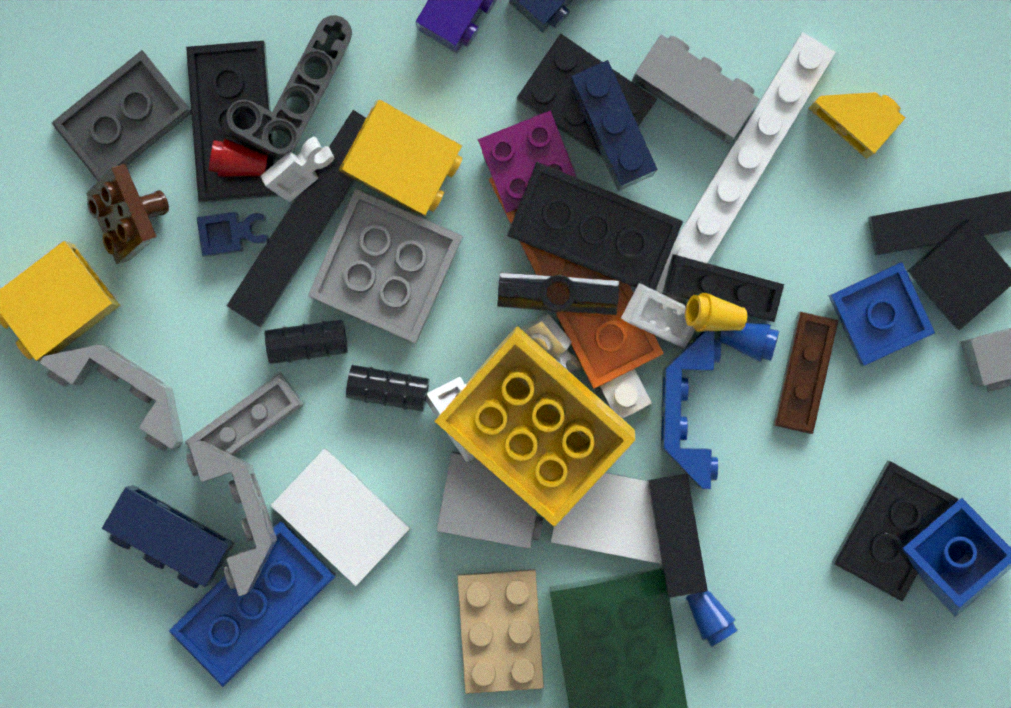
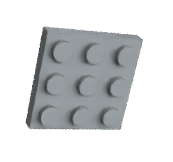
(385, 266)

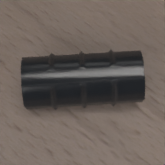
(306, 341)
(387, 388)

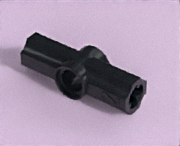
(585, 294)

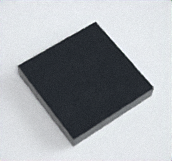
(962, 274)

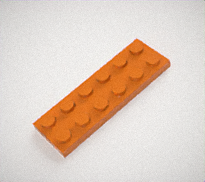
(601, 342)

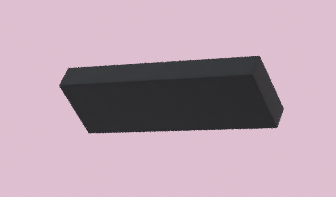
(693, 277)
(677, 535)

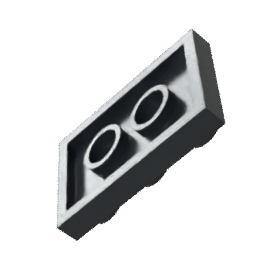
(551, 90)

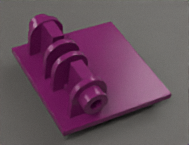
(515, 151)

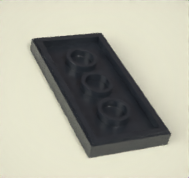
(216, 80)
(594, 227)

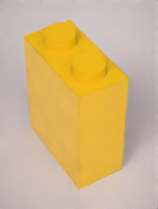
(401, 158)
(54, 302)

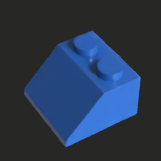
(959, 556)

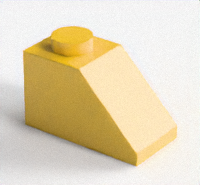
(860, 118)

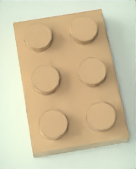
(500, 631)

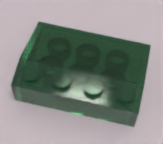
(618, 642)

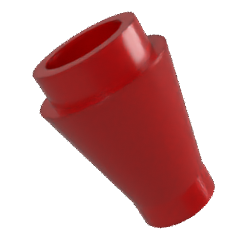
(236, 160)

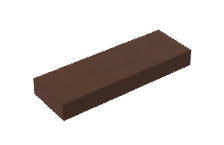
(805, 372)

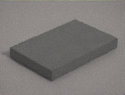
(122, 116)

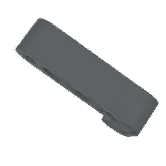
(298, 85)

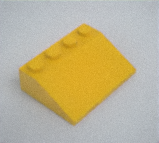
(536, 426)

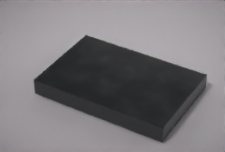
(889, 519)

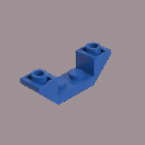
(695, 462)

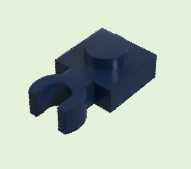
(224, 233)

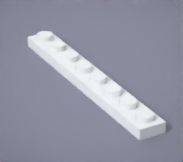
(750, 153)

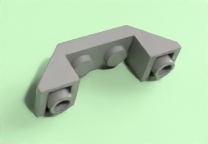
(162, 419)
(247, 565)

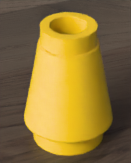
(714, 314)

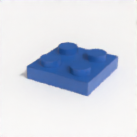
(881, 314)

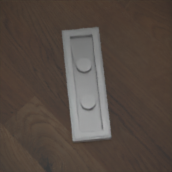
(251, 417)

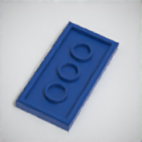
(230, 629)

